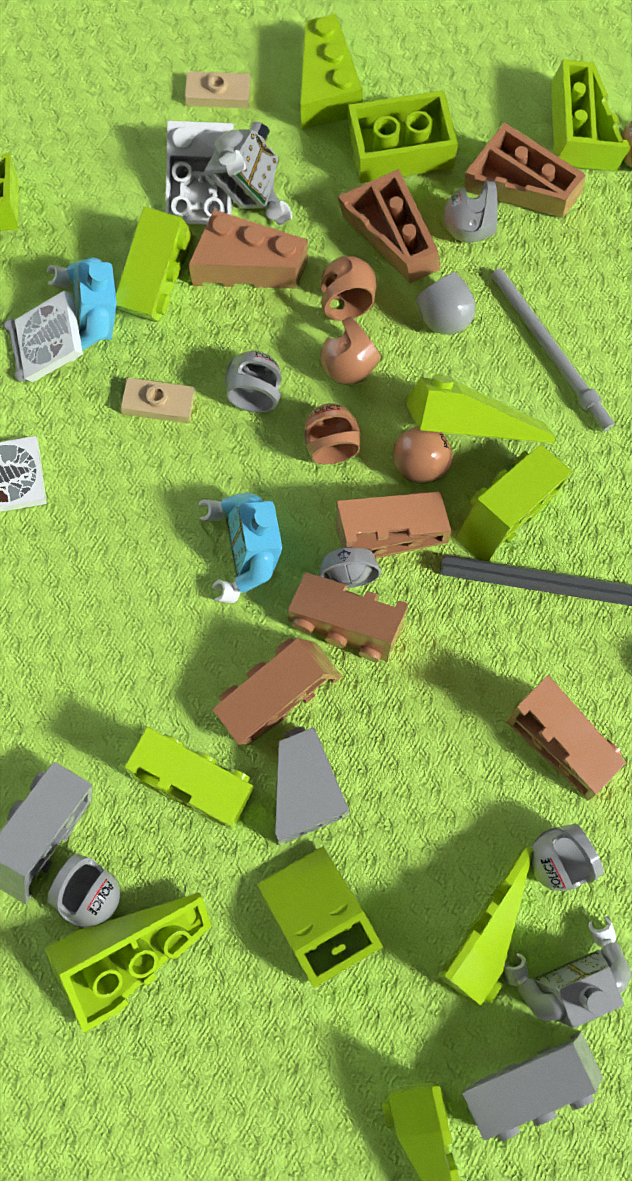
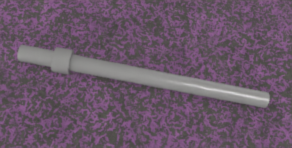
(588, 398)

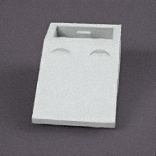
(188, 187)

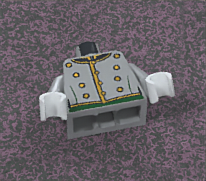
(246, 170)
(579, 988)

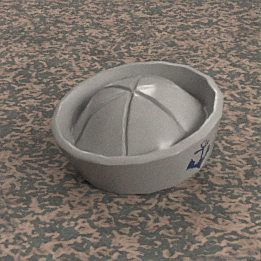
(350, 566)

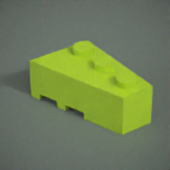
(190, 778)

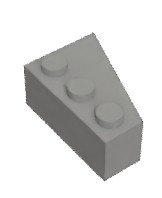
(39, 826)
(534, 1089)

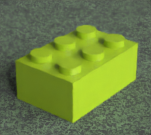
(402, 134)

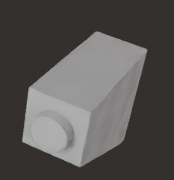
(305, 787)

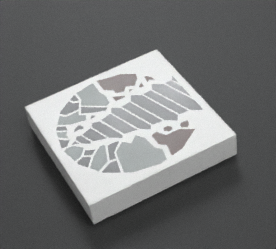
(48, 336)
(21, 474)

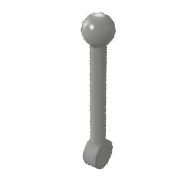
(10, 327)

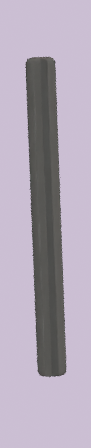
(536, 579)

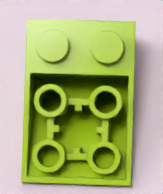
(319, 917)

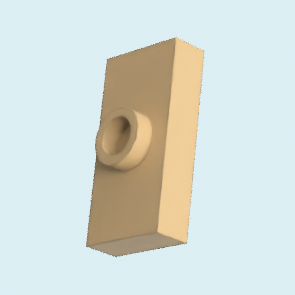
(218, 89)
(158, 400)

